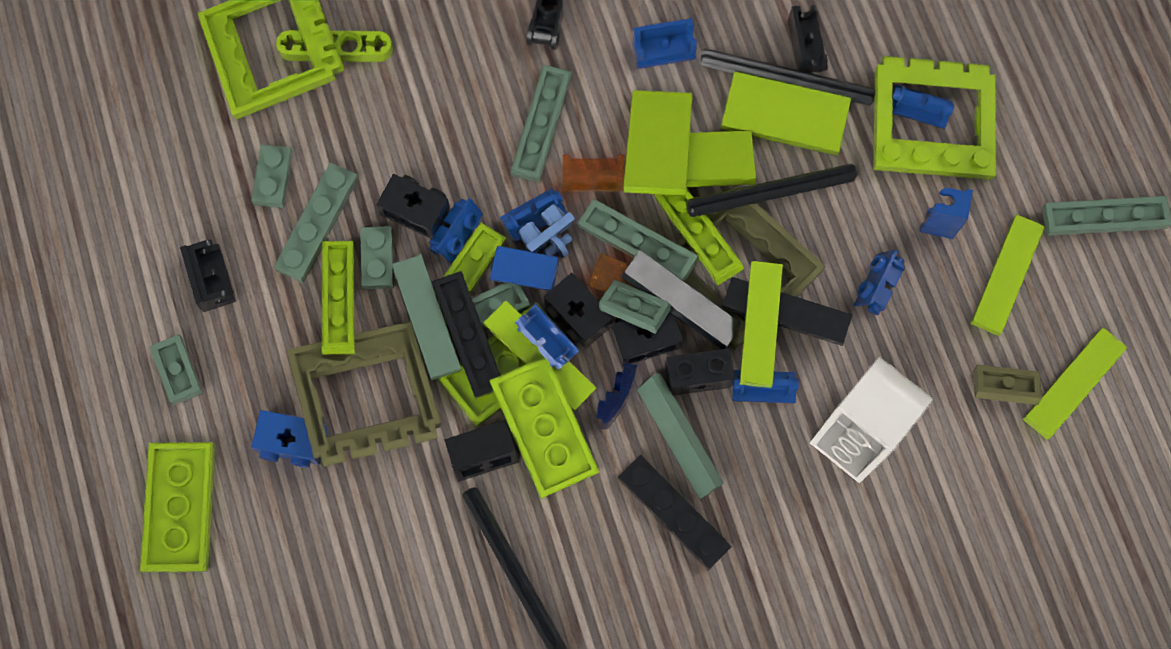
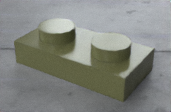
(1007, 384)

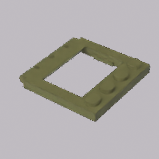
(773, 243)
(370, 349)

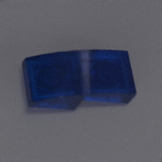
(615, 402)

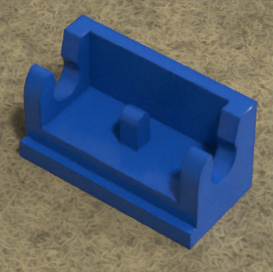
(664, 43)
(945, 219)
(524, 268)

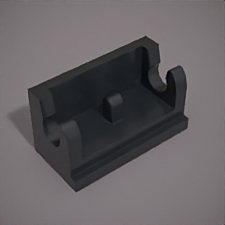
(807, 40)
(208, 275)
(481, 450)

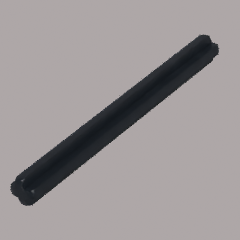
(731, 63)
(771, 190)
(513, 569)

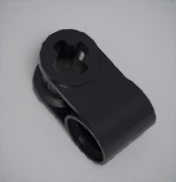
(545, 24)

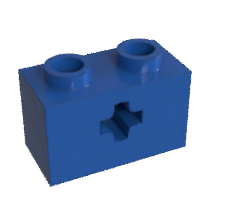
(273, 429)

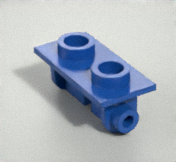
(921, 106)
(531, 211)
(463, 220)
(884, 269)
(547, 336)
(783, 389)

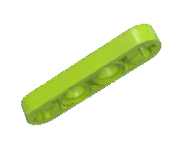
(371, 38)

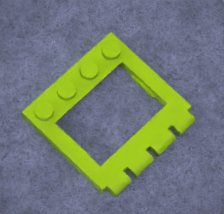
(234, 67)
(935, 157)

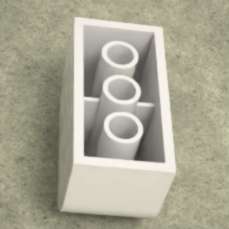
(871, 420)

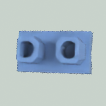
(557, 223)

